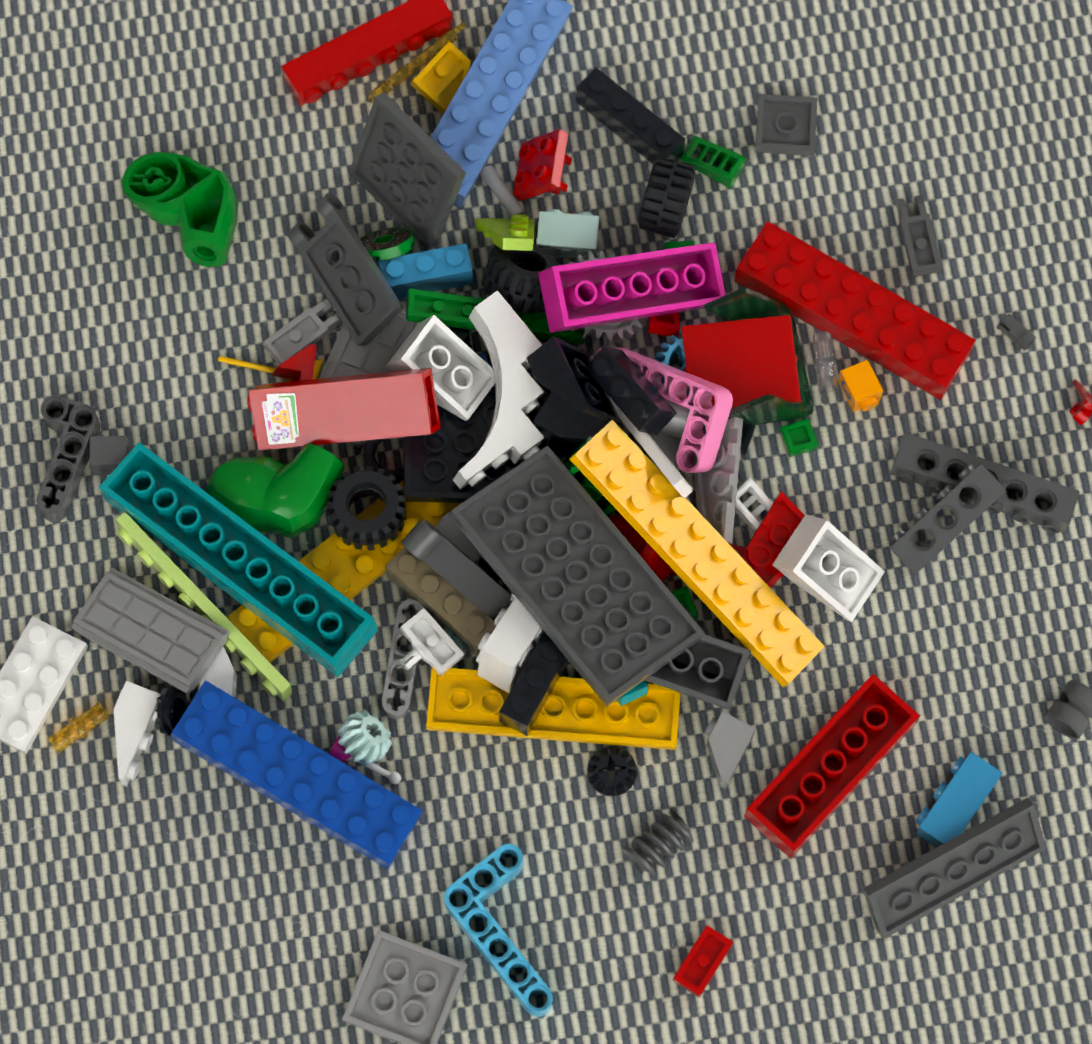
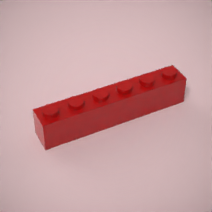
(365, 48)

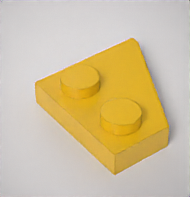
(442, 77)

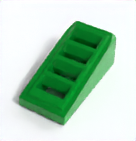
(716, 173)

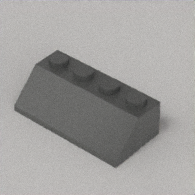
(705, 671)

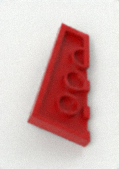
(771, 538)

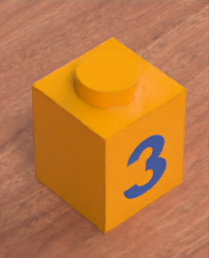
(860, 386)

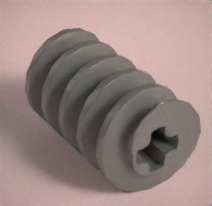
(659, 843)

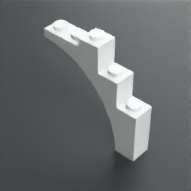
(516, 391)

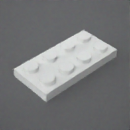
(34, 680)

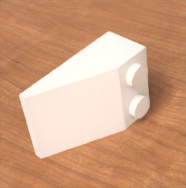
(457, 371)
(828, 566)

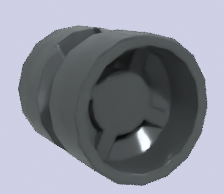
(1071, 713)

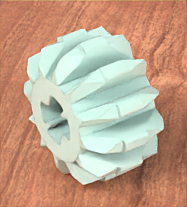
(364, 737)

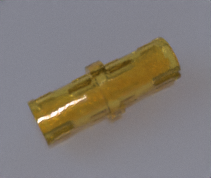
(78, 727)

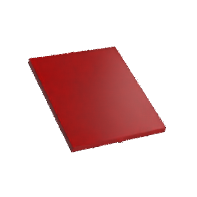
(745, 357)

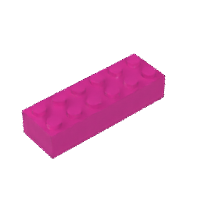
(631, 287)

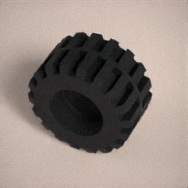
(666, 197)
(517, 278)
(367, 484)

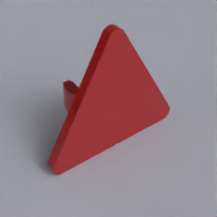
(1083, 409)

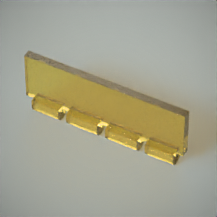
(417, 62)

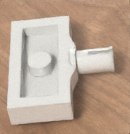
(429, 644)

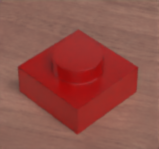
(664, 324)

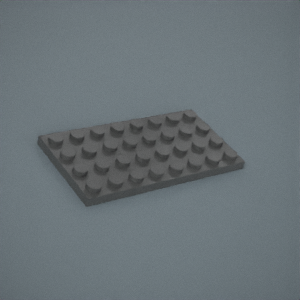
(577, 575)

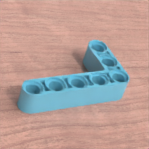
(493, 932)

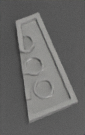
(718, 486)

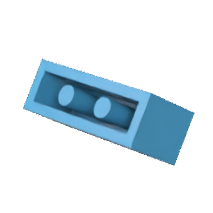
(429, 270)
(957, 800)

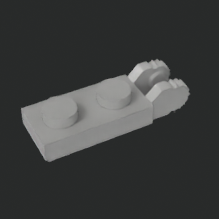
(301, 332)

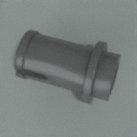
(1016, 332)

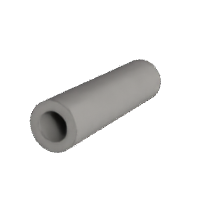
(501, 191)

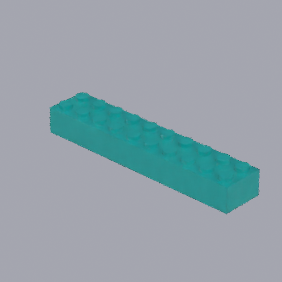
(239, 559)

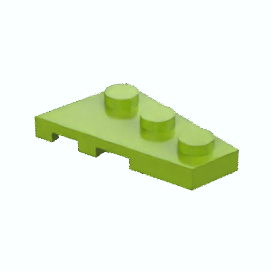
(508, 233)

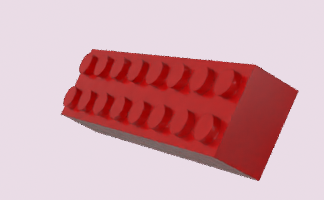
(855, 310)

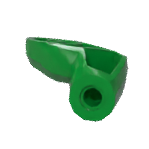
(186, 195)
(277, 495)

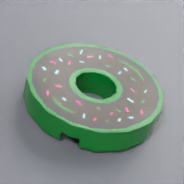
(388, 242)

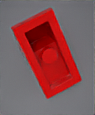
(298, 366)

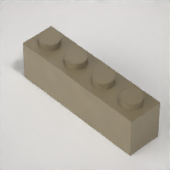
(439, 599)

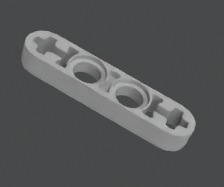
(394, 657)

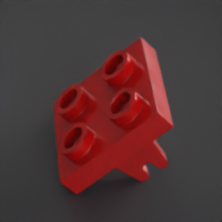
(542, 165)

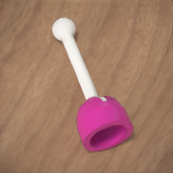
(338, 752)

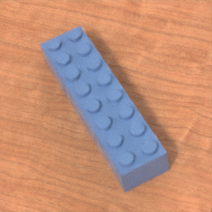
(498, 84)

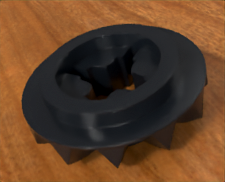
(174, 700)
(601, 781)

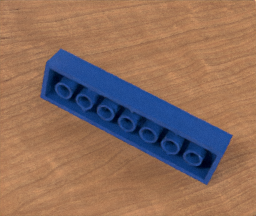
(296, 775)

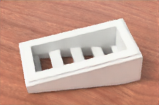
(756, 495)

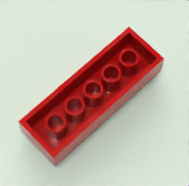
(831, 766)

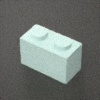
(568, 234)

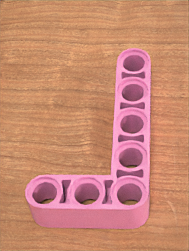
(700, 411)

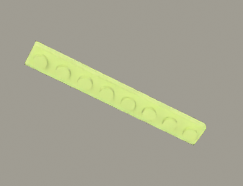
(194, 598)

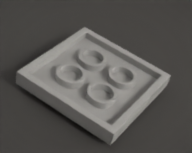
(404, 991)

